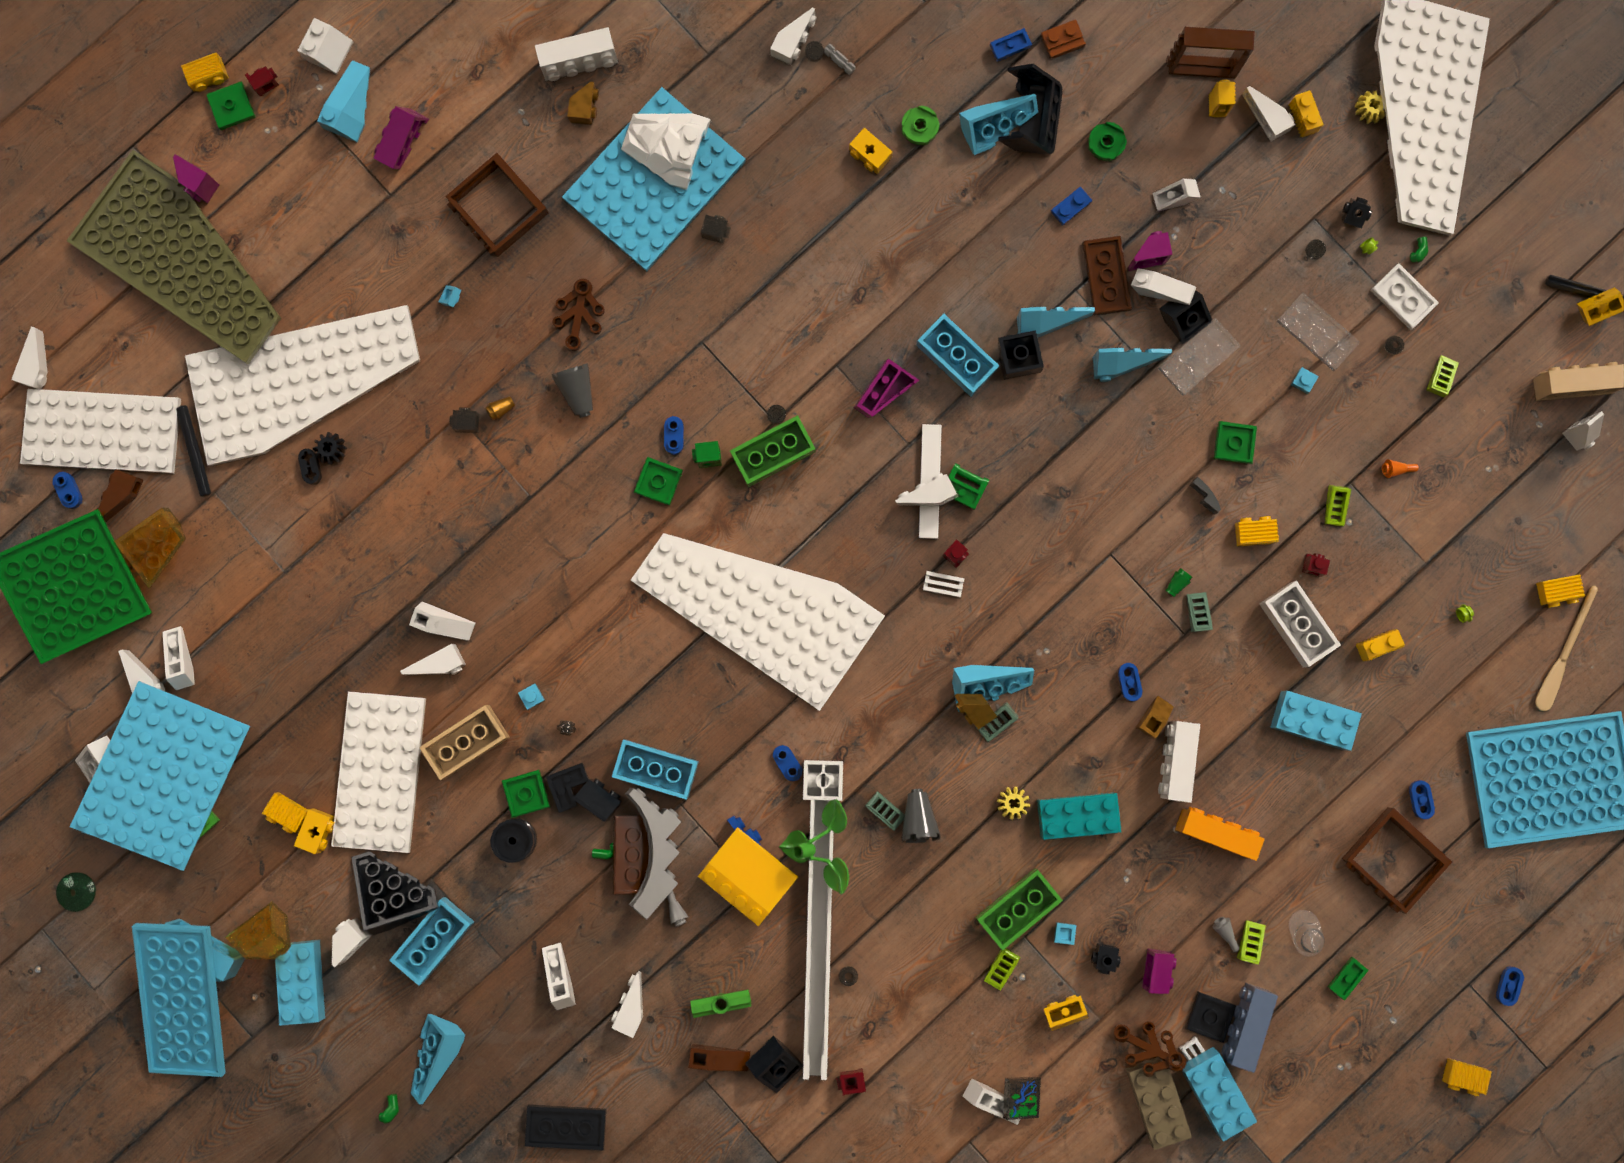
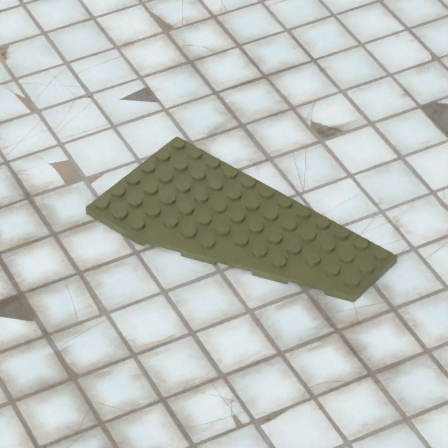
(173, 254)

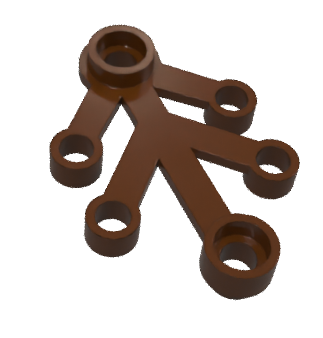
(578, 311)
(1152, 1050)

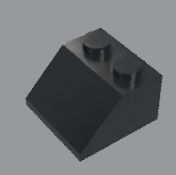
(1185, 319)
(1020, 355)
(598, 799)
(774, 1064)

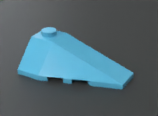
(347, 103)

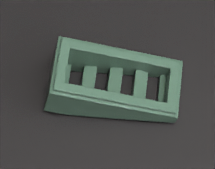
(1207, 617)
(1008, 722)
(874, 799)

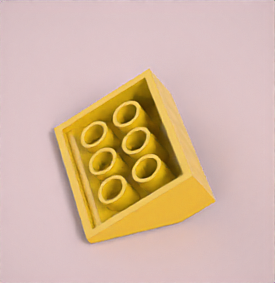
(747, 876)

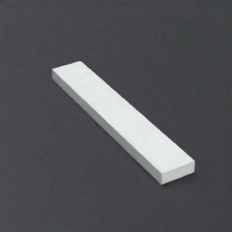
(929, 468)

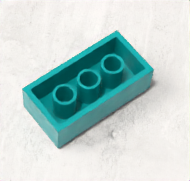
(1079, 815)

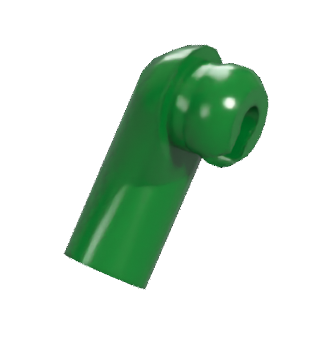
(1422, 251)
(602, 853)
(391, 1111)

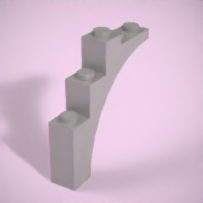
(657, 882)

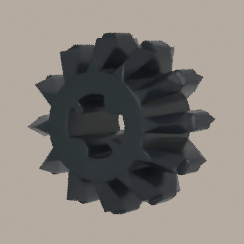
(336, 448)

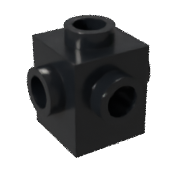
(1359, 218)
(1105, 951)

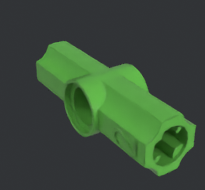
(708, 1006)

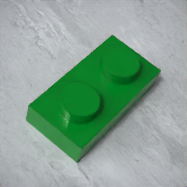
(1348, 978)

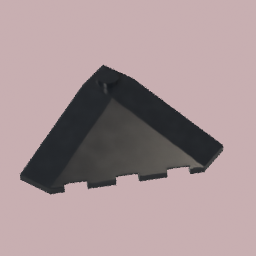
(387, 895)

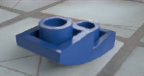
(737, 822)

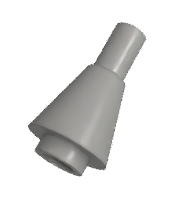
(677, 914)
(1225, 930)

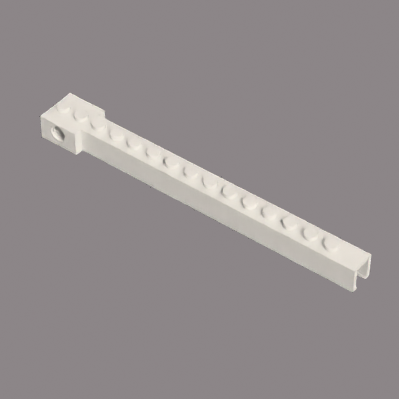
(821, 784)

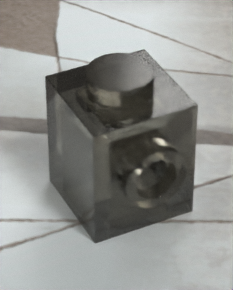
(715, 228)
(464, 421)

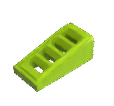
(1436, 389)
(1332, 489)
(1259, 943)
(1015, 958)

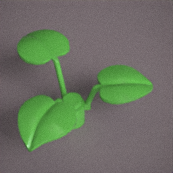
(801, 849)

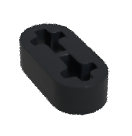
(305, 467)

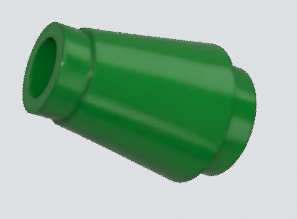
(1178, 582)

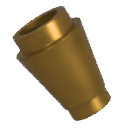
(499, 408)

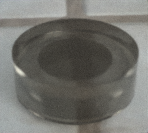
(814, 51)
(1315, 249)
(776, 414)

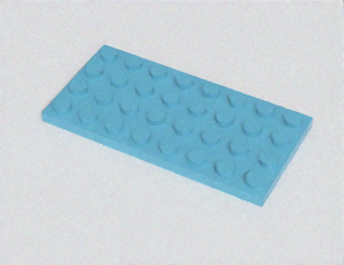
(179, 999)

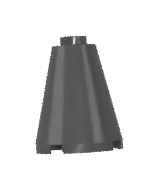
(576, 389)
(919, 819)

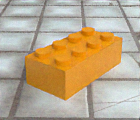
(1220, 834)

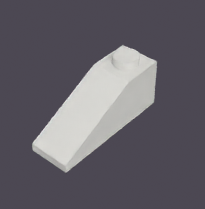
(1270, 115)
(1162, 287)
(32, 364)
(1585, 431)
(177, 659)
(441, 662)
(137, 671)
(558, 977)
(986, 1098)

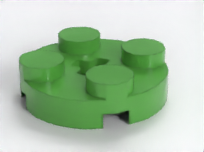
(916, 115)

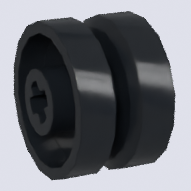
(525, 840)

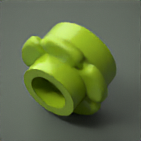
(1369, 246)
(1464, 613)

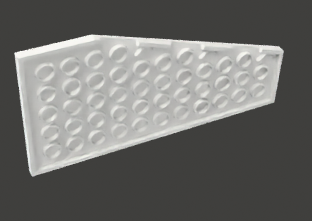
(1429, 94)
(294, 380)
(774, 617)

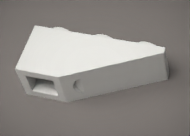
(791, 37)
(933, 493)
(441, 622)
(631, 1011)

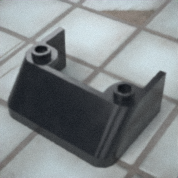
(1040, 131)

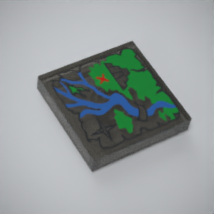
(1021, 1098)

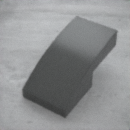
(1209, 500)

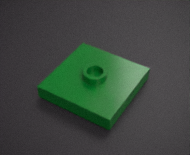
(231, 105)
(1235, 442)
(658, 481)
(525, 793)

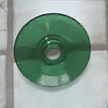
(84, 890)

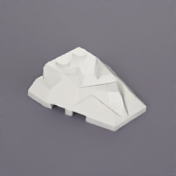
(666, 144)

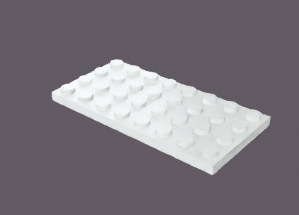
(100, 431)
(378, 772)

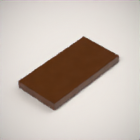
(1107, 275)
(629, 854)

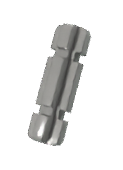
(839, 59)

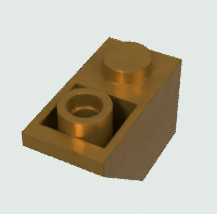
(581, 105)
(976, 708)
(1155, 717)

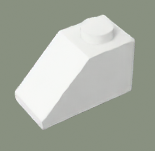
(1176, 194)

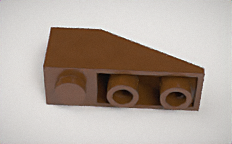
(119, 493)
(718, 1058)

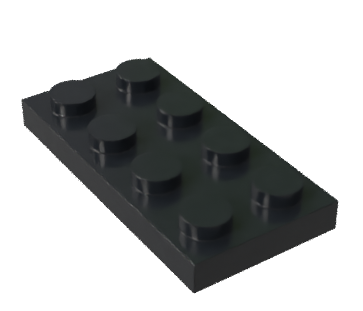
(565, 1127)

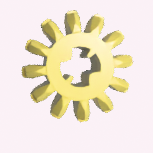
(1370, 107)
(1013, 796)

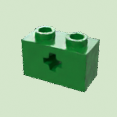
(707, 454)

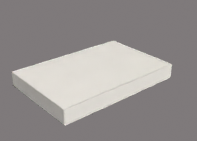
(1404, 296)

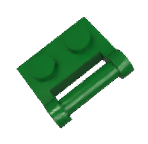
(967, 494)

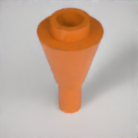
(1393, 468)

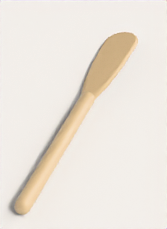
(1552, 682)

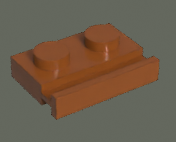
(1063, 39)

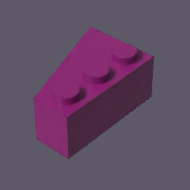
(398, 136)
(884, 388)

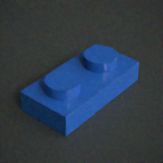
(1010, 44)
(1071, 206)

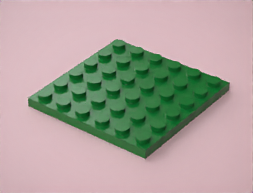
(70, 586)

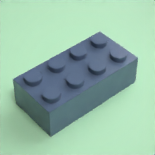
(1249, 1027)

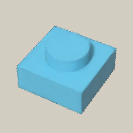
(450, 296)
(1304, 380)
(531, 696)
(1065, 933)

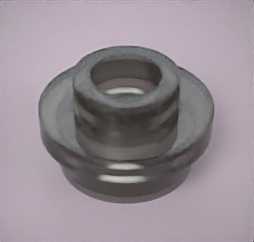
(1389, 347)
(566, 727)
(848, 982)

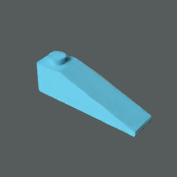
(988, 122)
(1048, 321)
(1115, 362)
(990, 680)
(439, 1048)

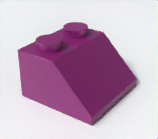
(194, 180)
(1154, 252)
(1158, 971)

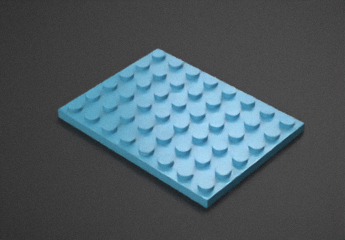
(638, 206)
(160, 776)
(1549, 779)

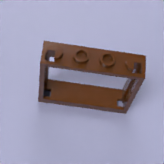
(1196, 37)
(476, 178)
(1427, 880)

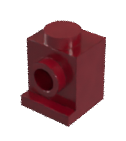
(263, 80)
(956, 553)
(1316, 565)
(858, 1085)

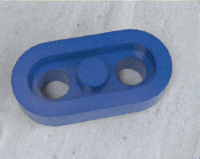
(674, 435)
(66, 489)
(1130, 681)
(788, 762)
(1424, 799)
(1511, 986)

